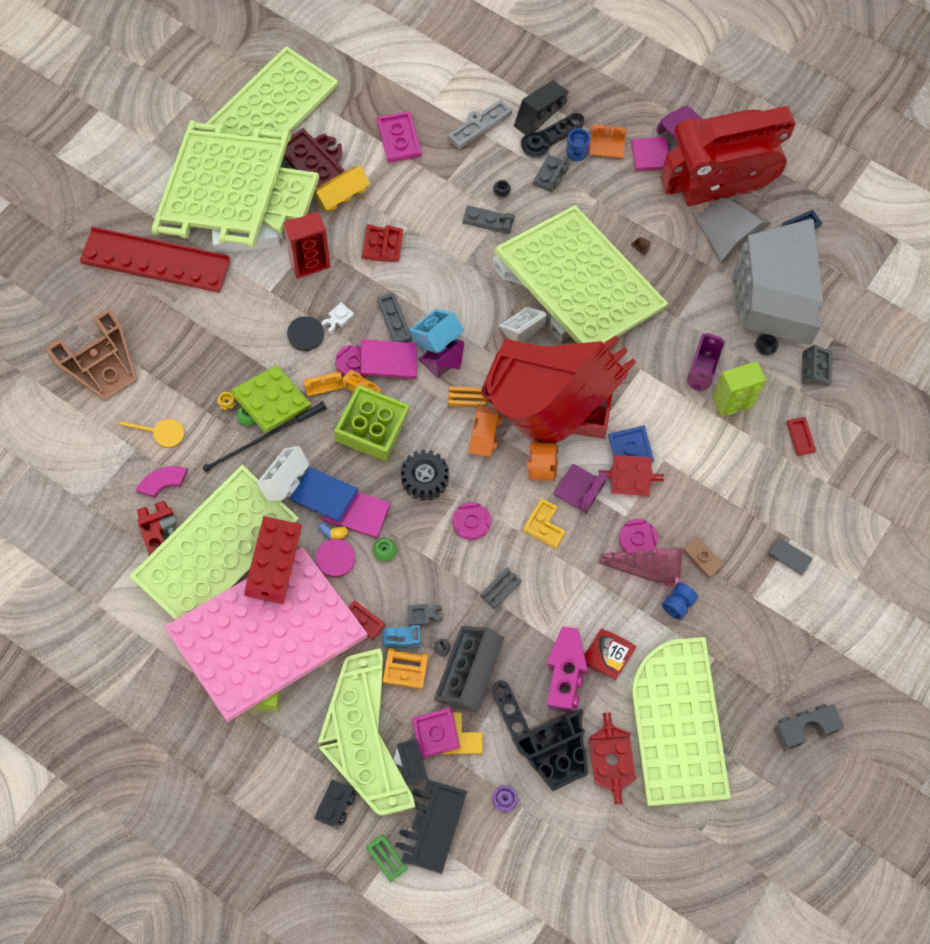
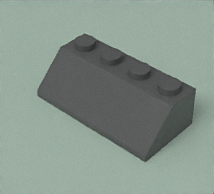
(469, 668)

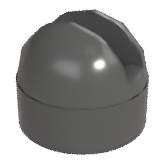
(438, 649)

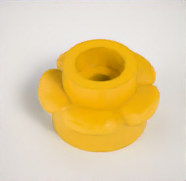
(226, 396)

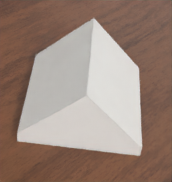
(524, 324)

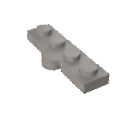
(479, 123)

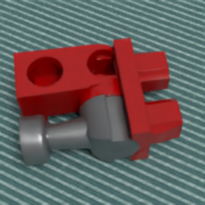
(155, 525)

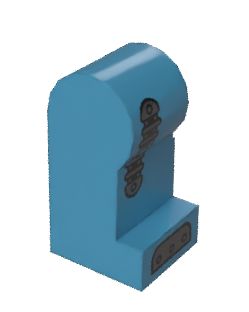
(402, 637)

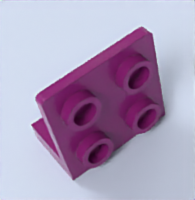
(580, 487)

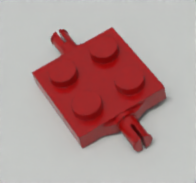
(631, 475)

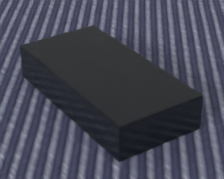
(412, 761)

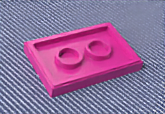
(399, 137)
(388, 359)
(364, 515)

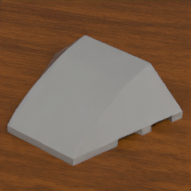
(729, 226)

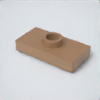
(703, 557)

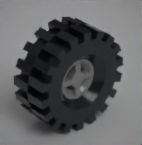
(423, 466)

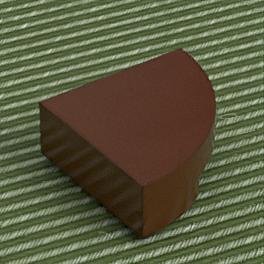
(642, 245)

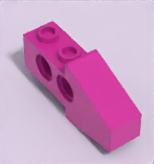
(566, 652)

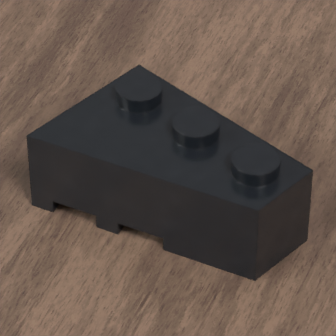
(540, 106)

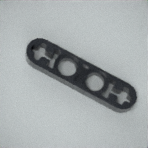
(509, 719)

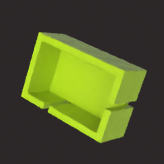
(739, 388)

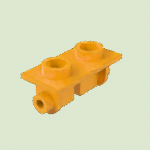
(353, 379)
(323, 383)

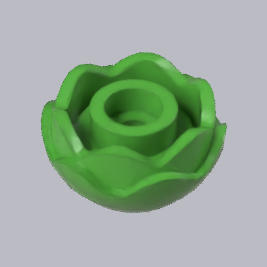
(243, 418)
(384, 555)

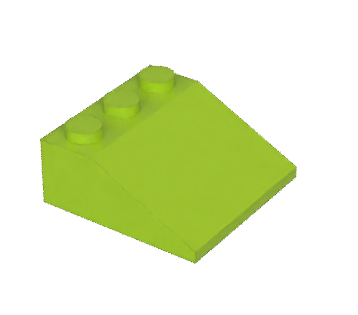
(371, 423)

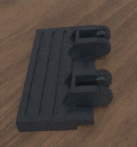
(435, 827)

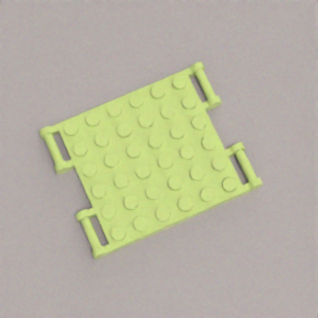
(221, 182)

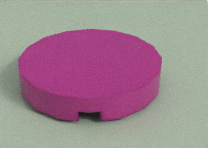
(348, 359)
(471, 521)
(638, 536)
(335, 558)

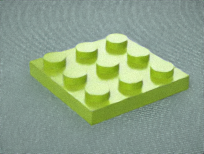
(271, 398)

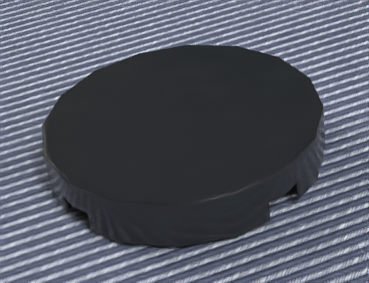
(305, 333)

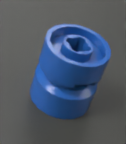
(578, 144)
(680, 600)

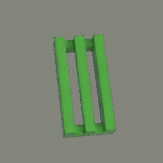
(397, 872)

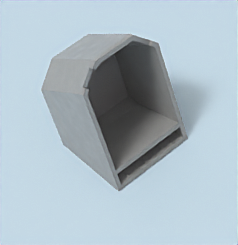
(780, 283)

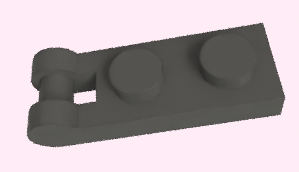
(488, 219)

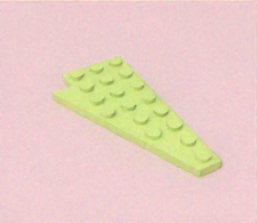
(290, 197)

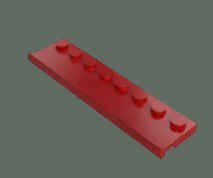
(155, 259)

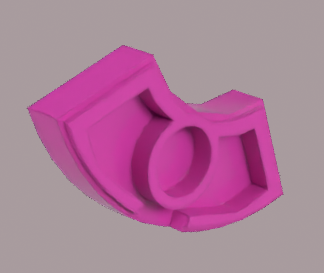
(162, 479)

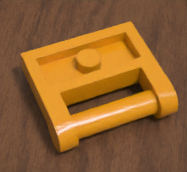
(402, 674)

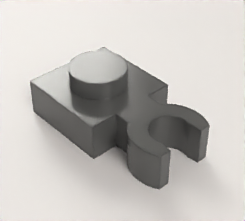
(421, 614)

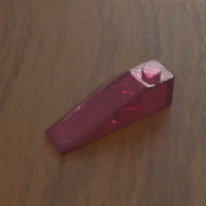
(658, 567)

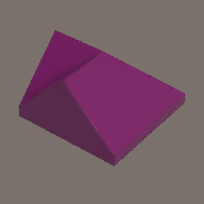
(441, 362)

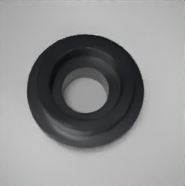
(502, 184)

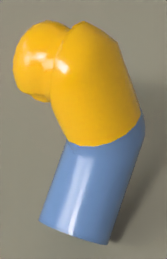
(333, 533)

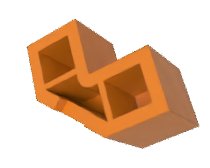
(484, 431)

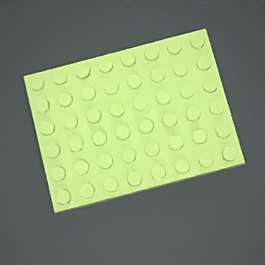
(580, 277)

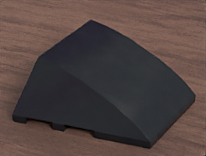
(556, 749)

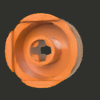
(543, 461)

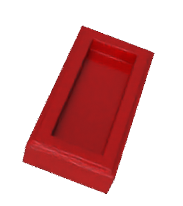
(801, 436)

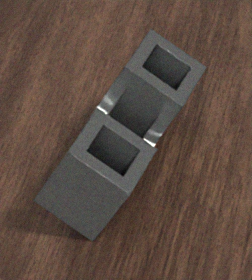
(824, 720)

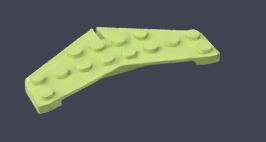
(359, 747)

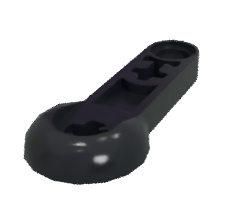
(549, 136)

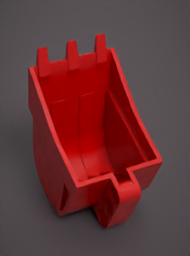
(553, 387)

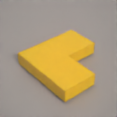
(540, 526)
(470, 742)

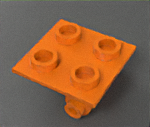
(607, 141)

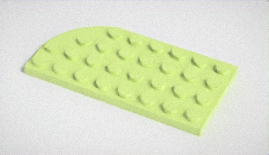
(679, 726)

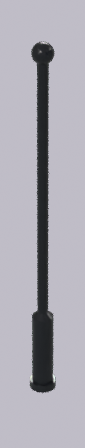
(299, 418)

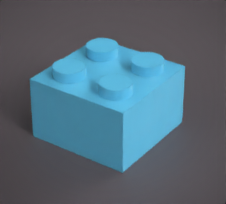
(436, 330)

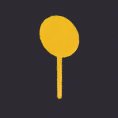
(166, 433)

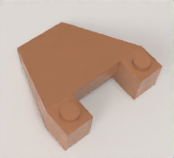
(101, 365)

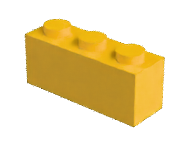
(341, 188)

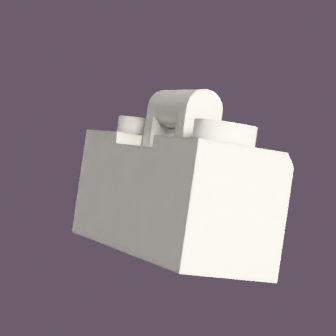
(281, 477)

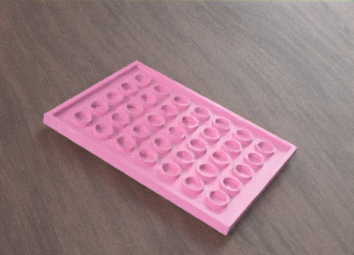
(256, 647)

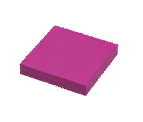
(649, 153)
(436, 732)

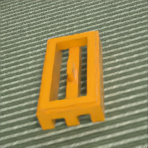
(465, 393)

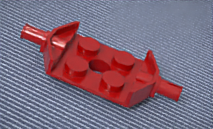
(618, 743)

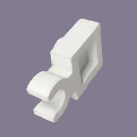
(338, 316)

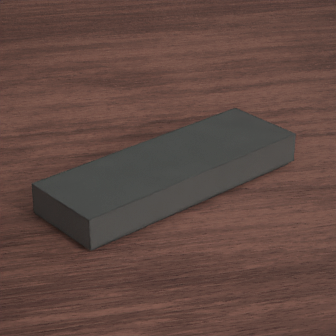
(394, 318)

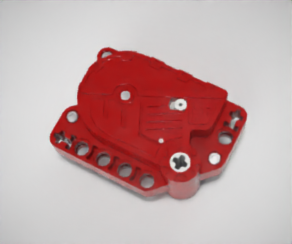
(727, 154)

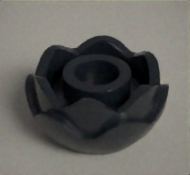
(764, 349)

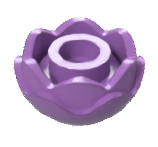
(508, 792)

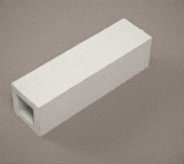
(266, 239)

